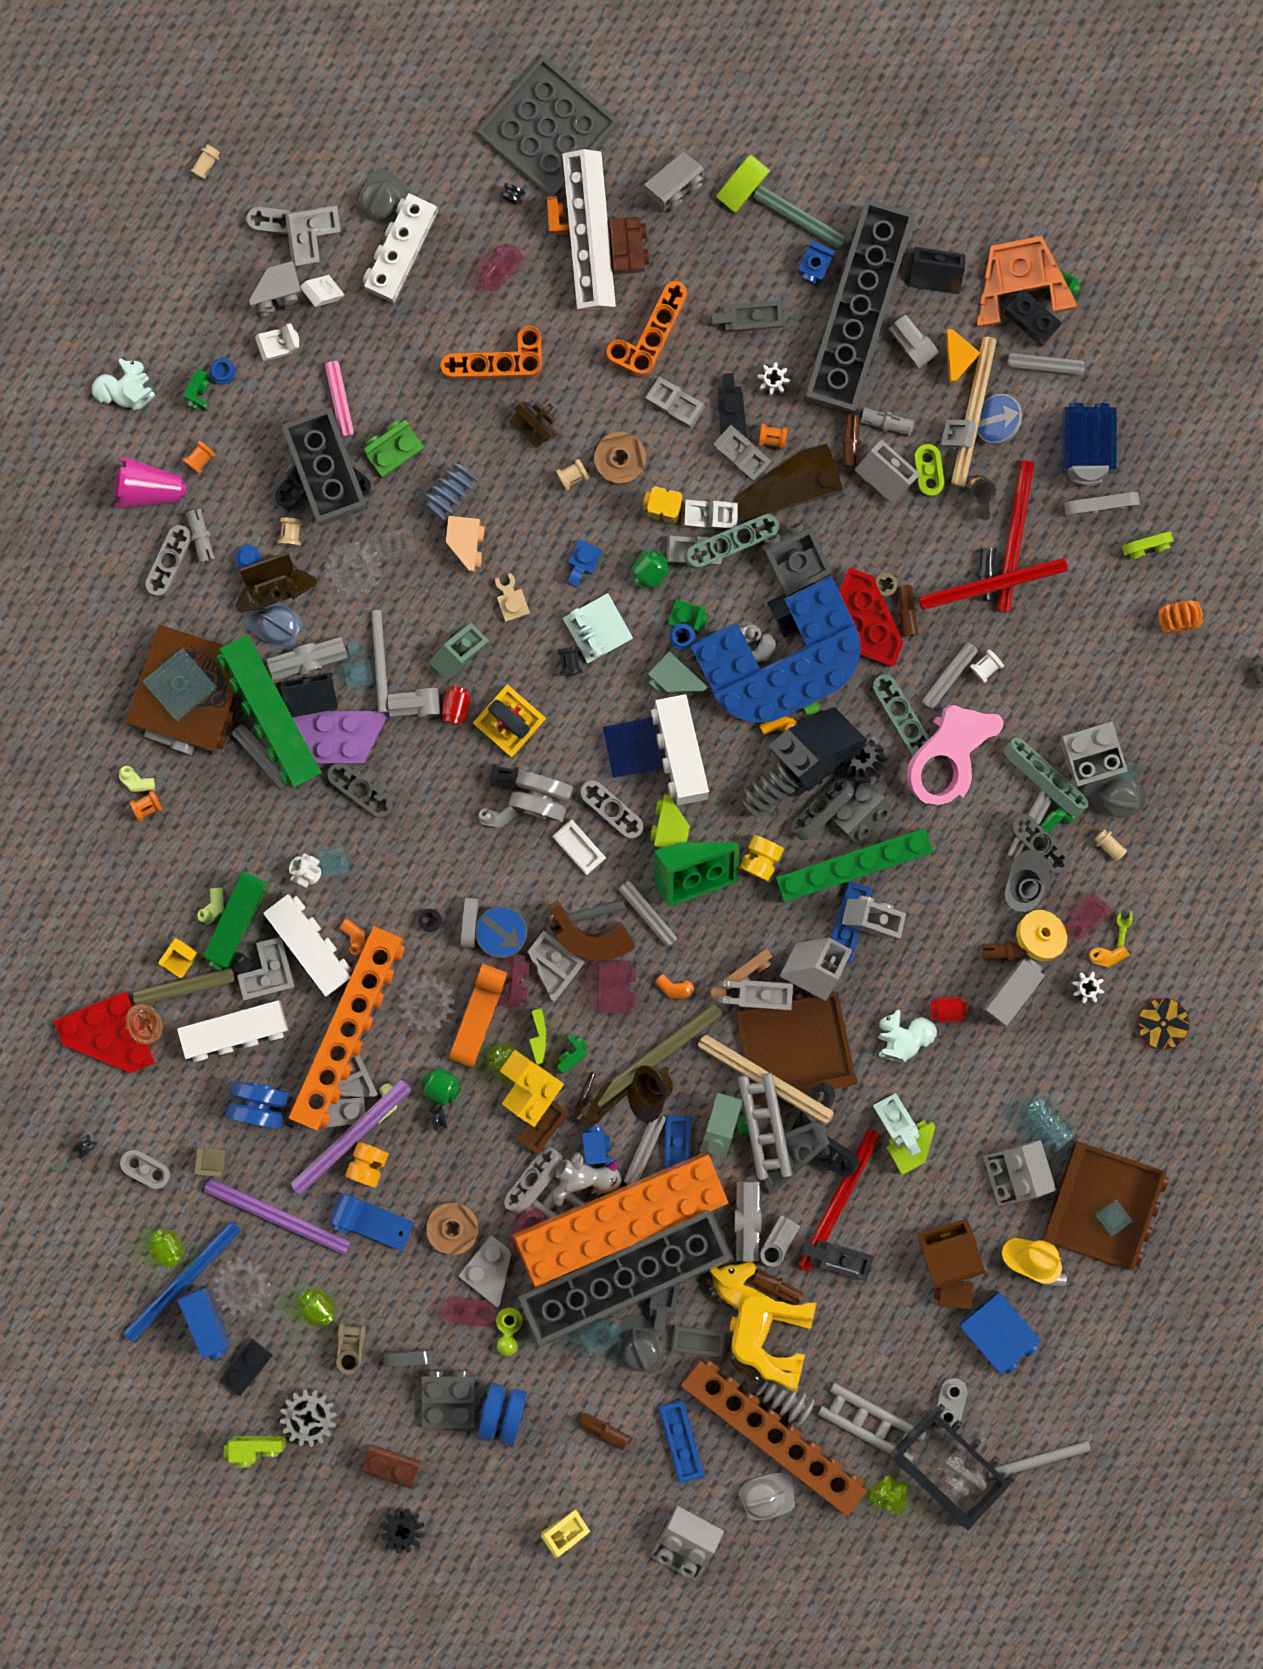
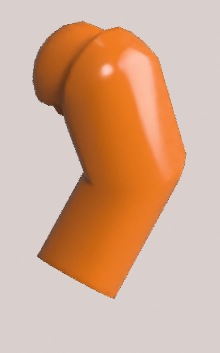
(357, 937)
(676, 990)

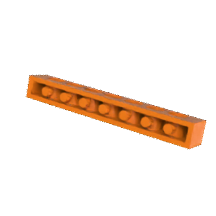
(377, 942)

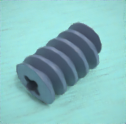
(449, 491)

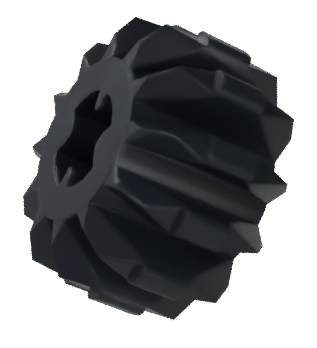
(875, 762)
(407, 1523)

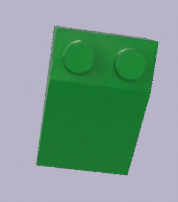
(694, 869)

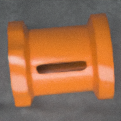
(778, 442)
(199, 457)
(146, 806)

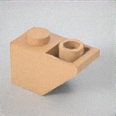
(463, 540)

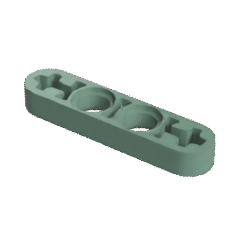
(731, 541)
(900, 722)
(1065, 795)

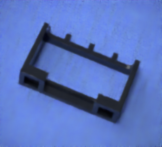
(983, 1505)

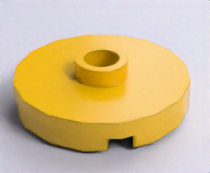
(1032, 940)

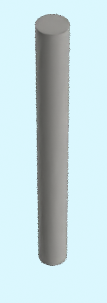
(380, 666)
(1042, 1459)

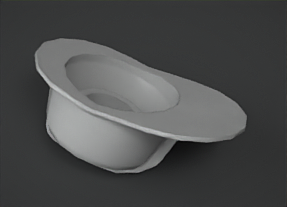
(768, 1496)

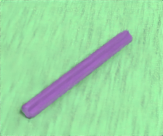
(350, 1137)
(277, 1216)

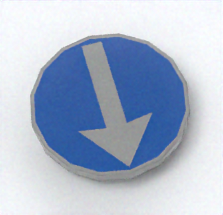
(999, 419)

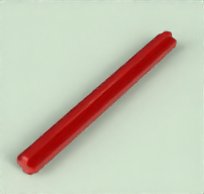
(1015, 531)
(993, 584)
(841, 1196)

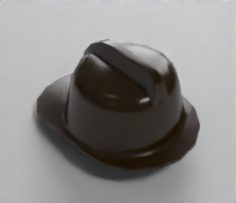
(649, 1091)

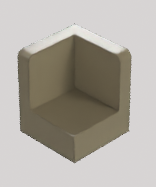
(210, 1162)

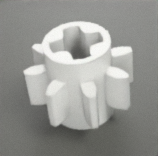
(766, 382)
(305, 870)
(1094, 983)

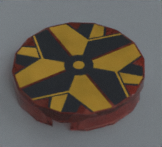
(1163, 1023)

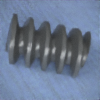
(770, 791)

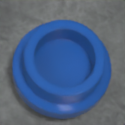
(222, 371)
(247, 555)

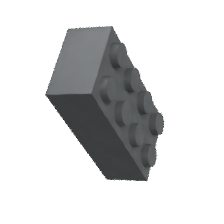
(324, 466)

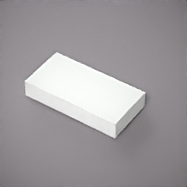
(579, 847)

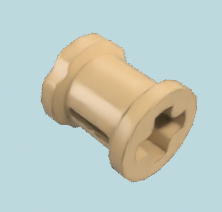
(572, 474)
(290, 532)

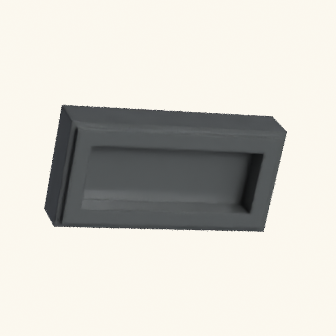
(698, 1341)

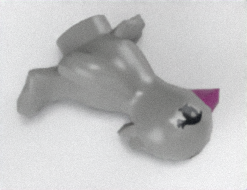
(576, 1176)

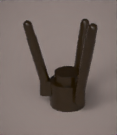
(588, 1111)

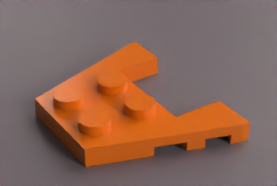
(1021, 266)

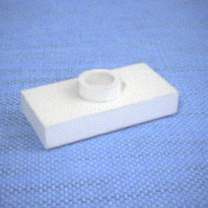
(322, 290)

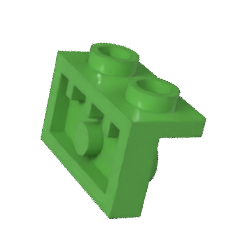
(393, 448)

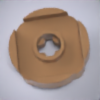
(611, 470)
(450, 1243)

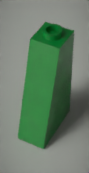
(235, 920)

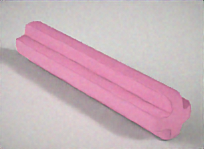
(339, 398)

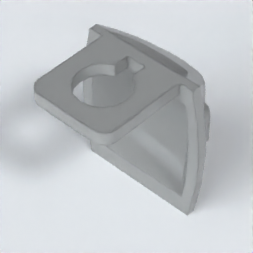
(1087, 474)

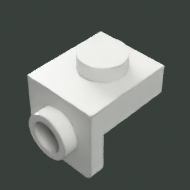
(278, 342)

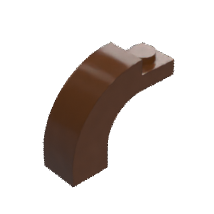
(591, 946)

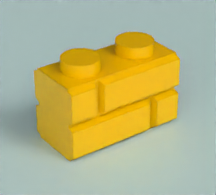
(662, 505)

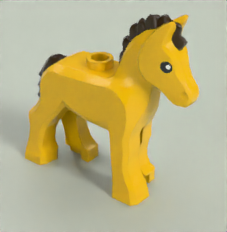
(754, 1322)

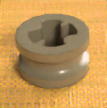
(882, 577)

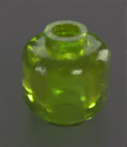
(497, 1058)
(166, 1248)
(316, 1307)

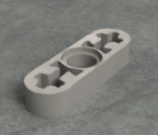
(1109, 503)
(153, 575)
(622, 827)
(549, 1170)

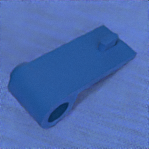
(370, 1221)

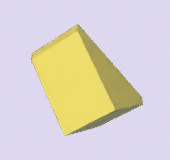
(564, 1533)

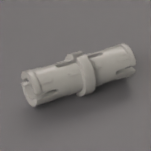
(887, 421)
(200, 535)

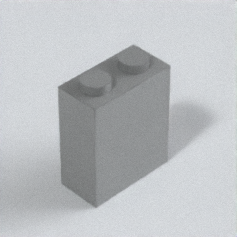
(1014, 991)

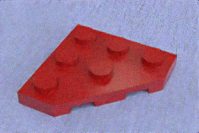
(871, 617)
(101, 1034)

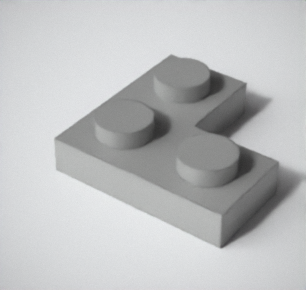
(304, 227)
(273, 976)

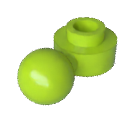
(507, 1344)

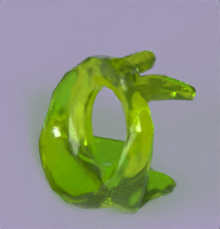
(890, 1495)

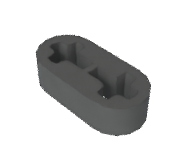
(408, 1358)

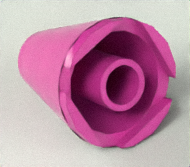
(146, 485)

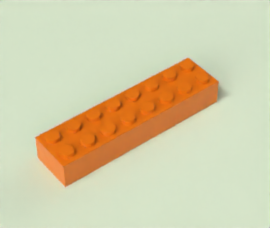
(619, 1219)

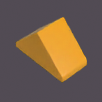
(959, 355)

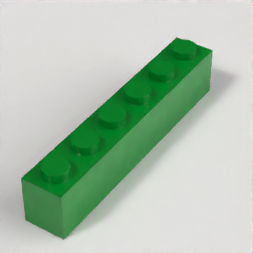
(268, 711)
(854, 865)

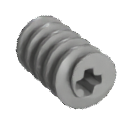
(787, 1400)

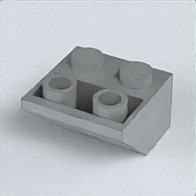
(674, 182)
(277, 289)
(1093, 754)
(816, 965)
(1019, 1173)
(687, 1544)

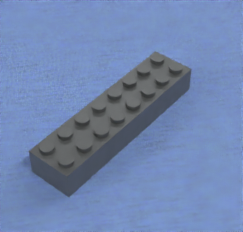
(859, 307)
(626, 1278)

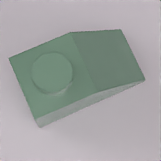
(458, 651)
(674, 677)
(721, 1125)

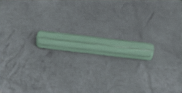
(799, 217)

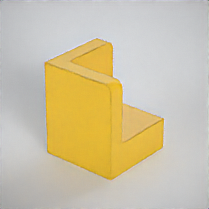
(178, 958)

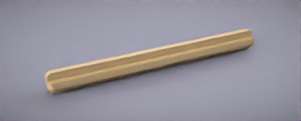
(975, 407)
(755, 1073)

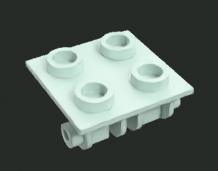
(597, 628)

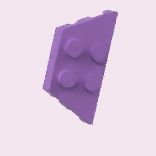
(340, 735)

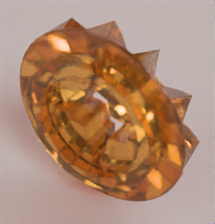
(152, 1028)

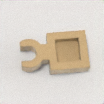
(512, 602)

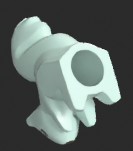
(126, 391)
(905, 1043)

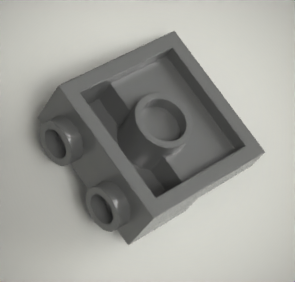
(796, 558)
(448, 1400)

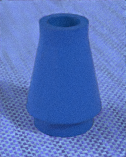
(682, 629)

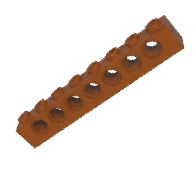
(843, 1499)

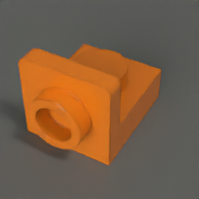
(555, 211)

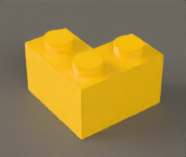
(533, 1088)

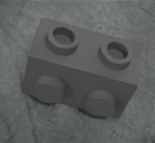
(862, 812)

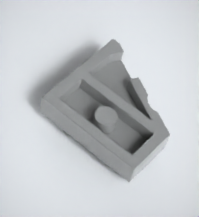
(554, 964)
(359, 1082)
(488, 1270)

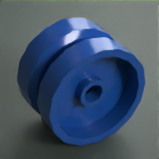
(257, 1104)
(500, 1414)

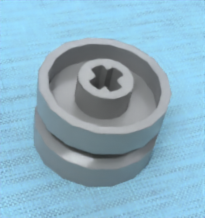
(539, 800)

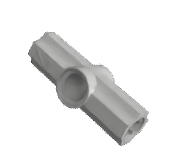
(307, 658)
(747, 1221)

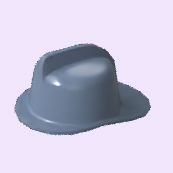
(275, 625)

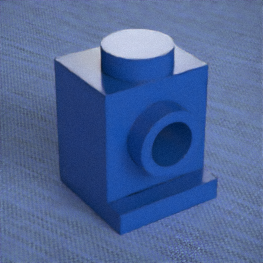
(815, 274)
(596, 1146)

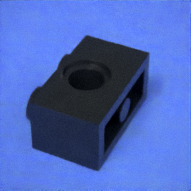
(1032, 318)

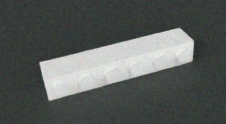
(589, 230)

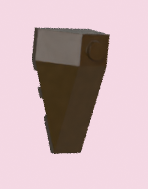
(798, 481)

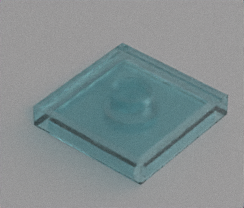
(179, 684)

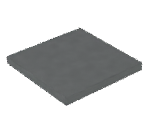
(542, 121)

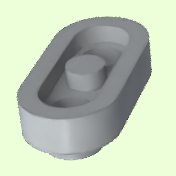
(145, 1170)
(952, 1404)

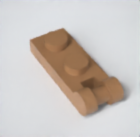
(758, 963)

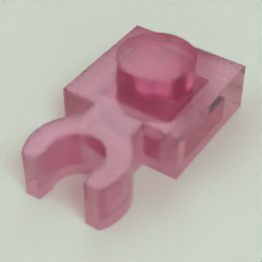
(1091, 913)

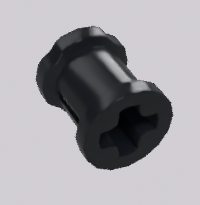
(570, 661)
(504, 776)

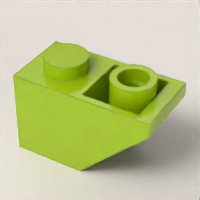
(671, 826)
(902, 1157)

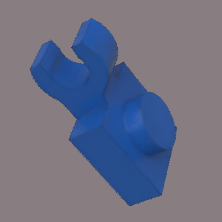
(584, 560)

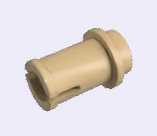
(205, 161)
(1110, 845)

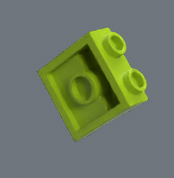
(247, 1449)

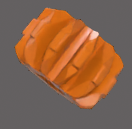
(1180, 617)

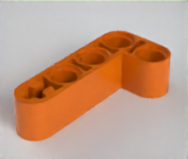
(653, 327)
(491, 360)
(478, 1015)

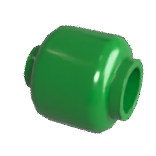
(650, 569)
(441, 1087)

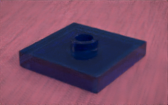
(633, 747)

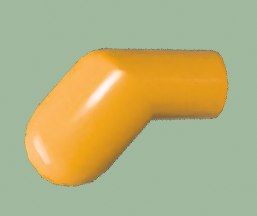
(780, 724)
(1106, 957)

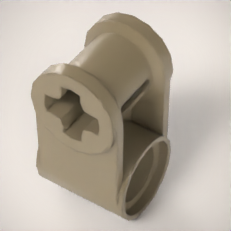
(350, 1346)

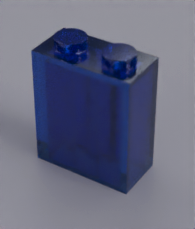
(1089, 436)

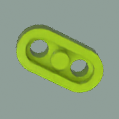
(931, 470)
(1158, 542)

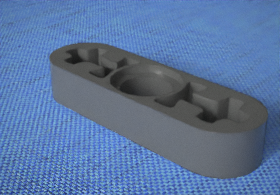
(348, 773)
(839, 791)
(1031, 824)

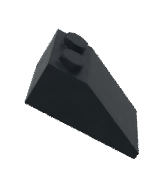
(817, 746)

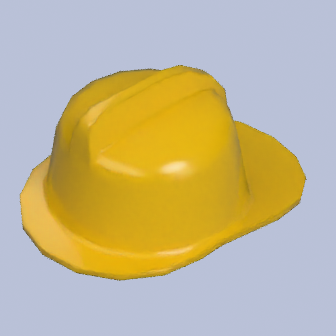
(1033, 1259)

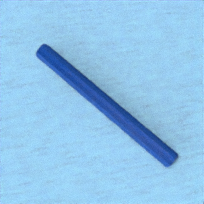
(181, 1282)

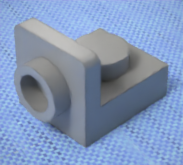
(958, 434)

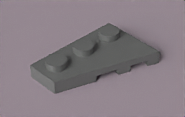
(802, 1146)

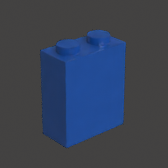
(205, 1324)
(1000, 1333)

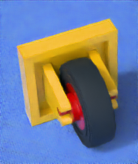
(509, 721)

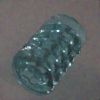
(1048, 1123)

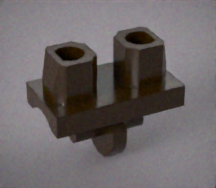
(526, 414)

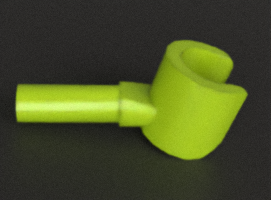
(1123, 925)

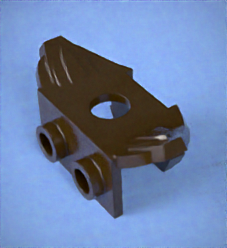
(272, 582)

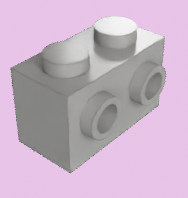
(887, 472)
(873, 917)

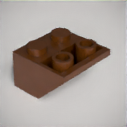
(951, 1253)

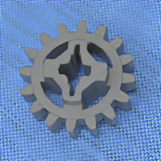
(295, 1414)

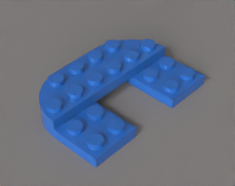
(794, 680)

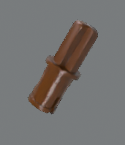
(851, 441)
(907, 611)
(777, 1287)
(604, 1431)

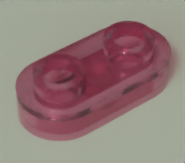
(499, 268)
(520, 970)
(521, 1224)
(469, 1312)

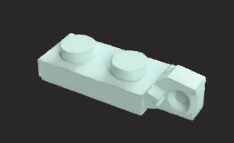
(898, 1123)

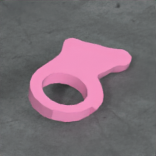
(957, 736)

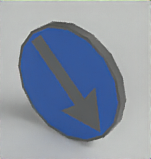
(501, 931)

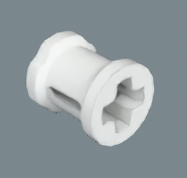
(986, 666)

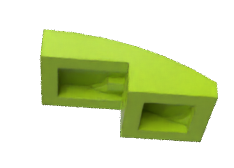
(743, 183)
(539, 1043)

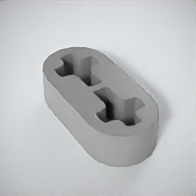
(267, 227)
(469, 922)

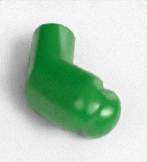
(1054, 818)

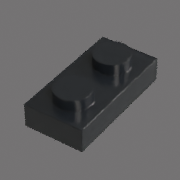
(246, 1367)

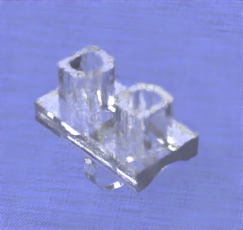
(962, 1479)

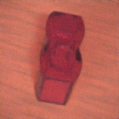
(615, 985)

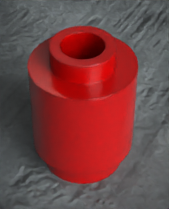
(455, 705)
(948, 1010)

